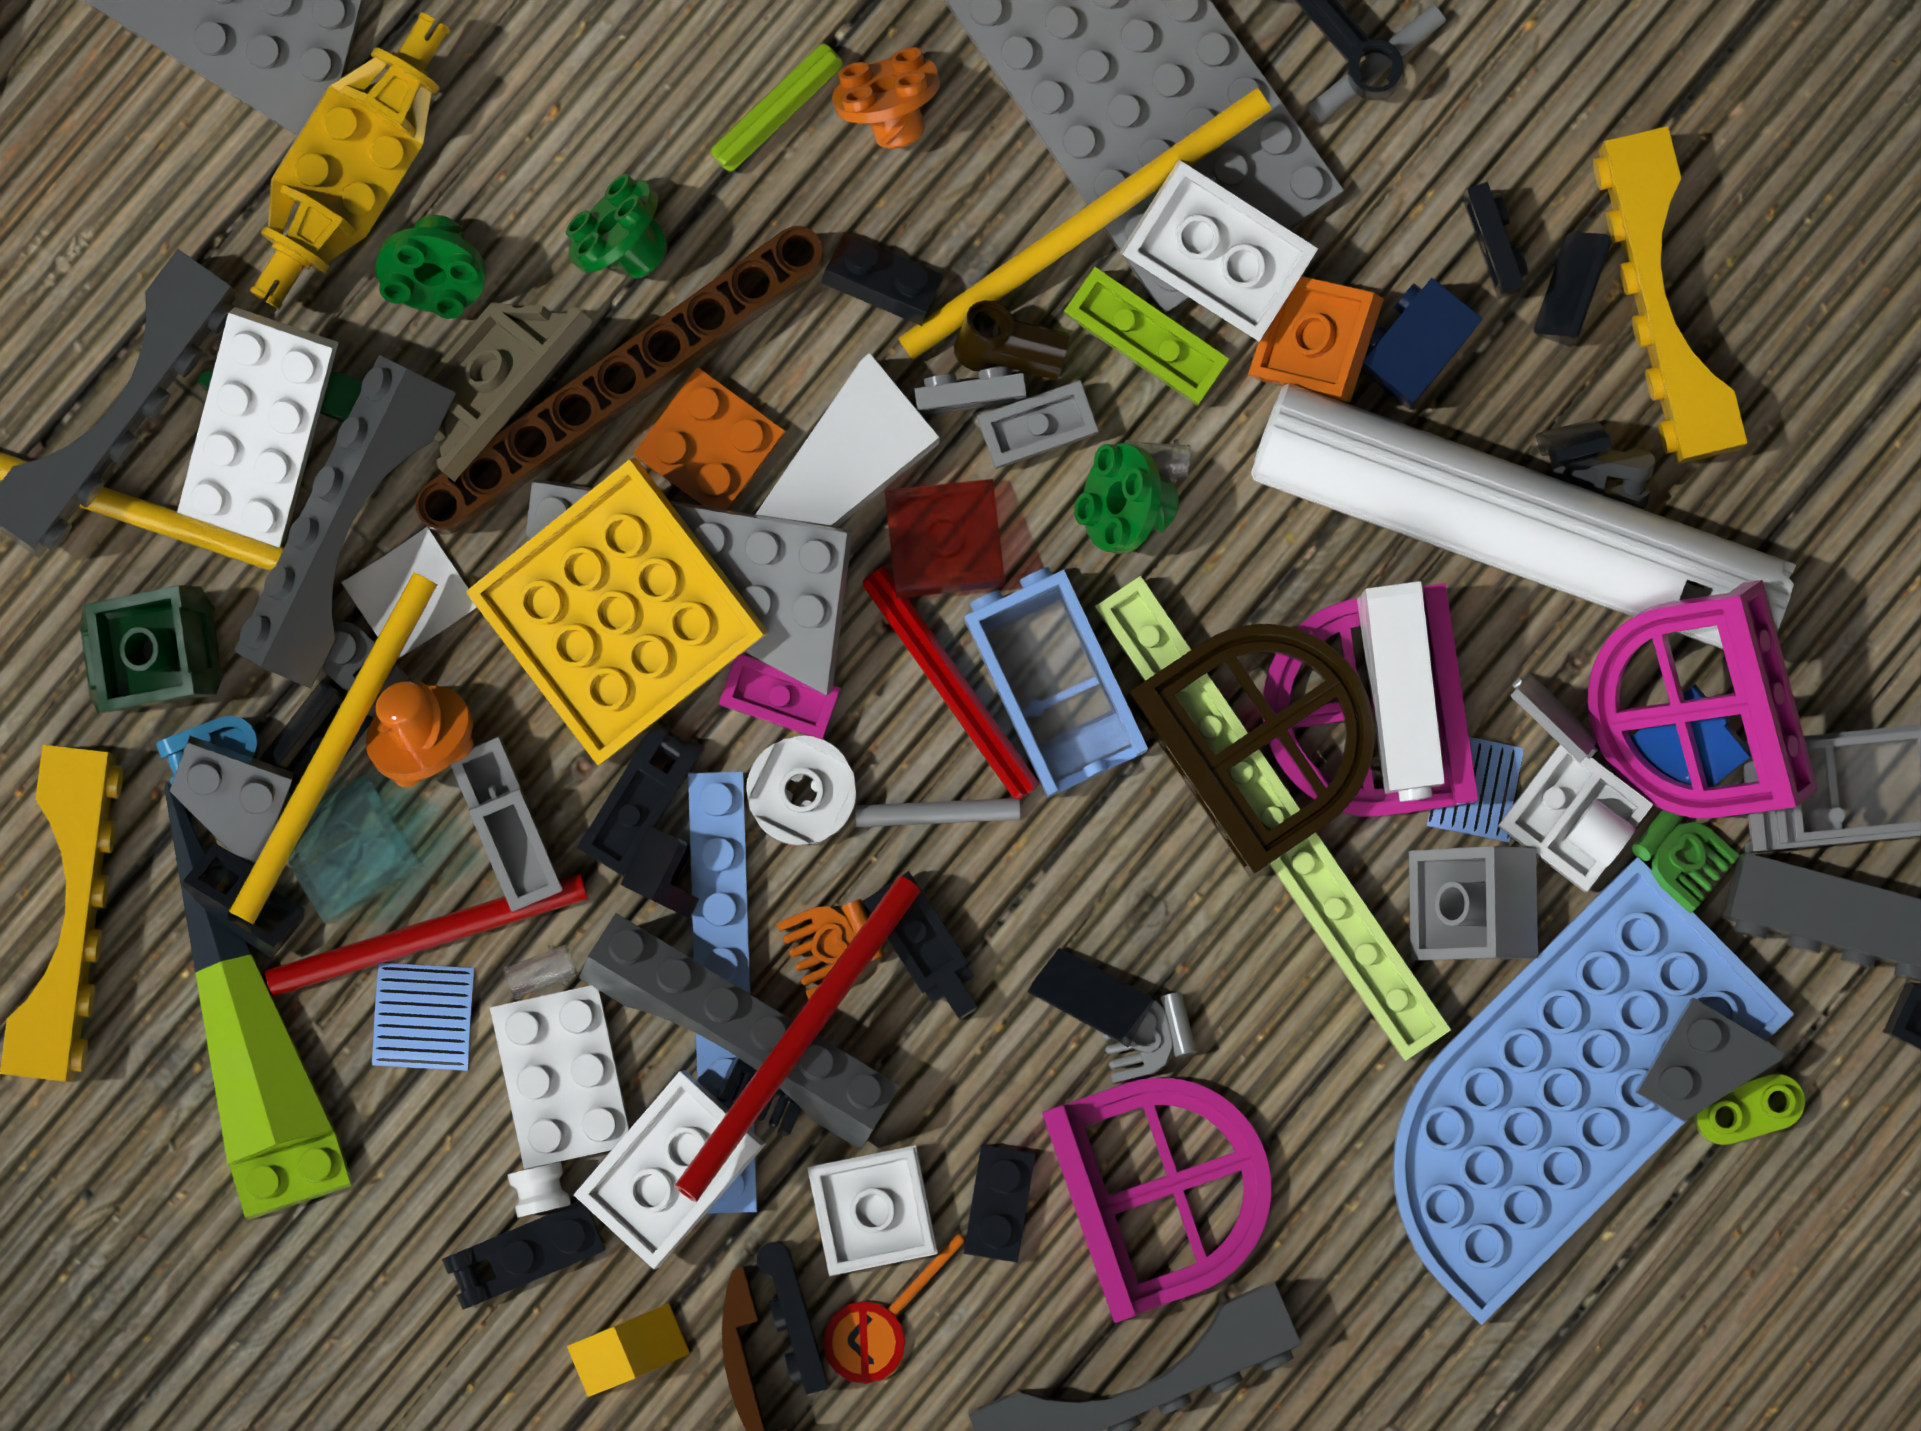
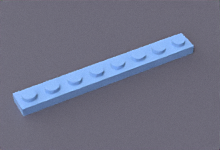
(721, 928)

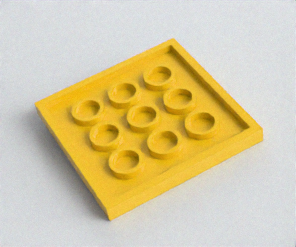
(617, 611)

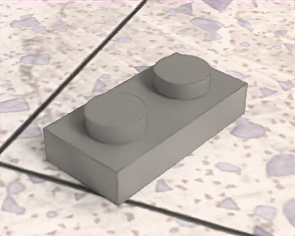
(946, 395)
(1037, 424)

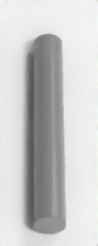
(1377, 63)
(937, 812)

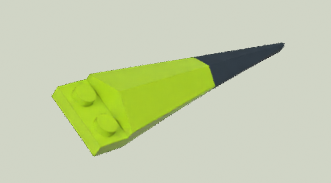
(267, 1104)

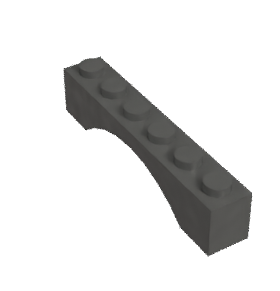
(44, 493)
(293, 617)
(670, 985)
(1241, 1334)

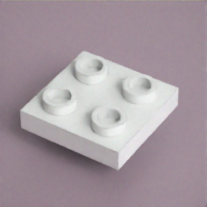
(1575, 817)

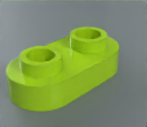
(1751, 1110)

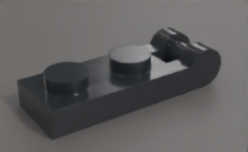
(639, 798)
(526, 1253)
(792, 1315)

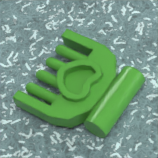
(1683, 851)

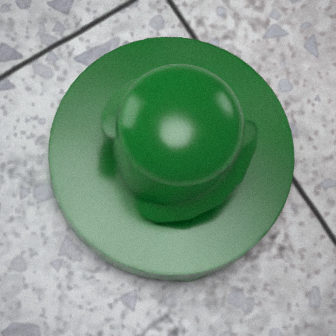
(619, 231)
(431, 268)
(1125, 499)

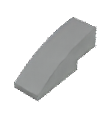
(506, 824)

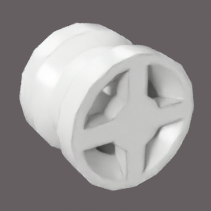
(539, 1189)

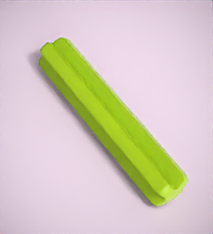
(776, 107)

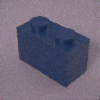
(1419, 342)

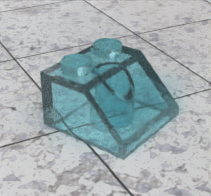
(352, 851)

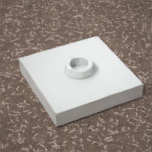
(872, 1210)

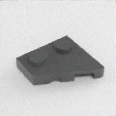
(231, 795)
(1704, 1062)

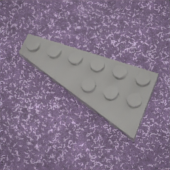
(259, 51)
(781, 567)

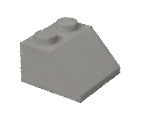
(1473, 903)

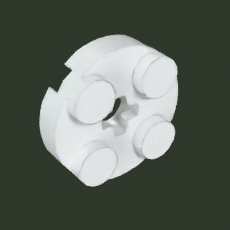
(792, 760)

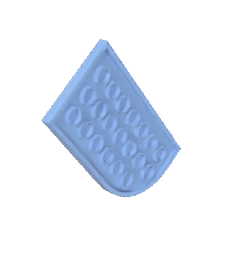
(1536, 1097)

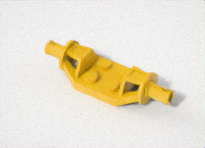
(349, 160)

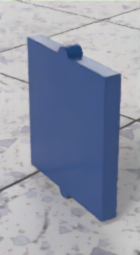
(1716, 742)

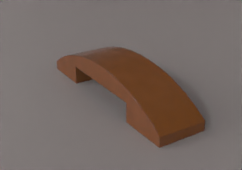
(737, 1311)

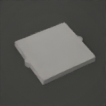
(1554, 717)

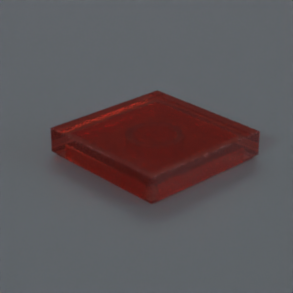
(944, 538)

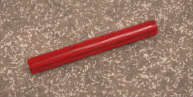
(950, 684)

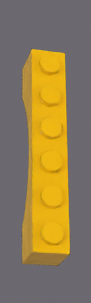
(1696, 404)
(76, 799)

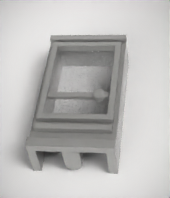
(1863, 794)

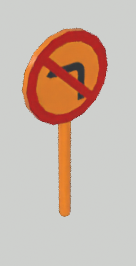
(866, 1338)

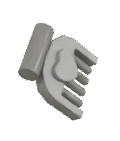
(1159, 1034)

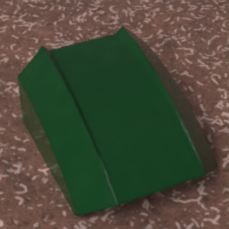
(150, 648)

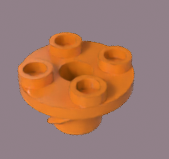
(888, 96)
(418, 732)

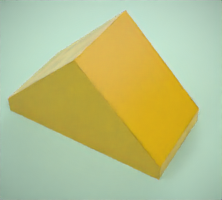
(628, 1350)

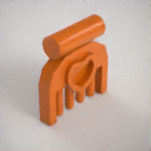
(830, 940)

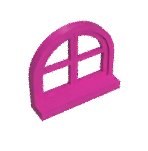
(1760, 696)
(1457, 762)
(1097, 1209)

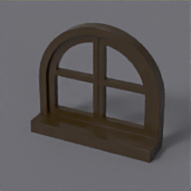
(1207, 772)

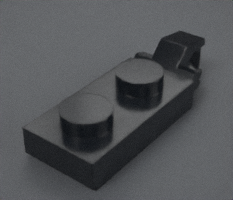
(929, 952)

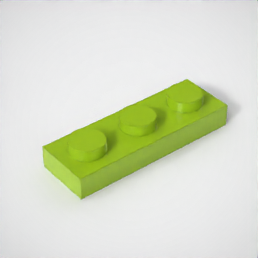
(1146, 336)

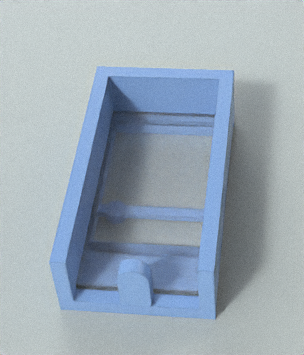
(1054, 681)

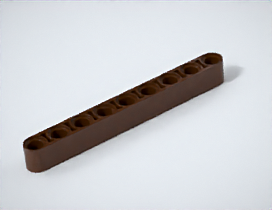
(633, 355)

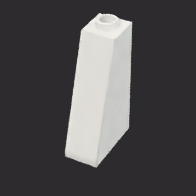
(853, 452)
(1401, 689)

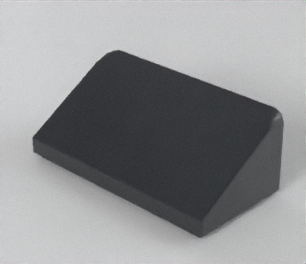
(1572, 287)
(305, 730)
(1091, 996)

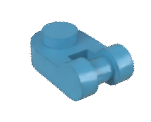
(225, 731)

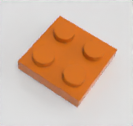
(1318, 338)
(709, 442)

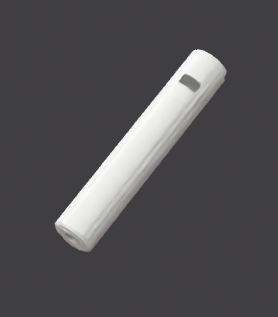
(1501, 511)

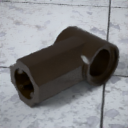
(995, 338)

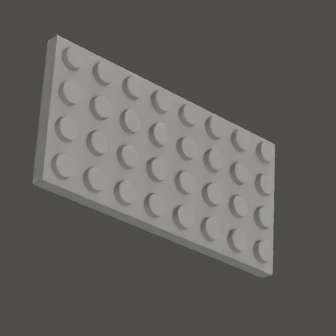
(1130, 80)

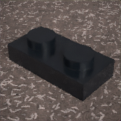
(1488, 217)
(882, 278)
(999, 1203)

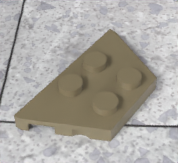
(495, 371)

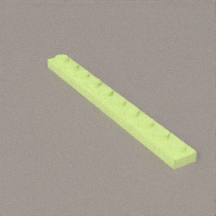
(1308, 868)

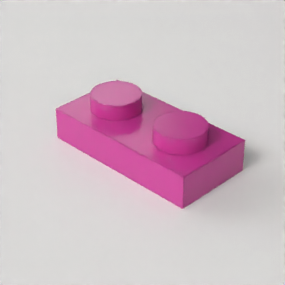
(777, 697)

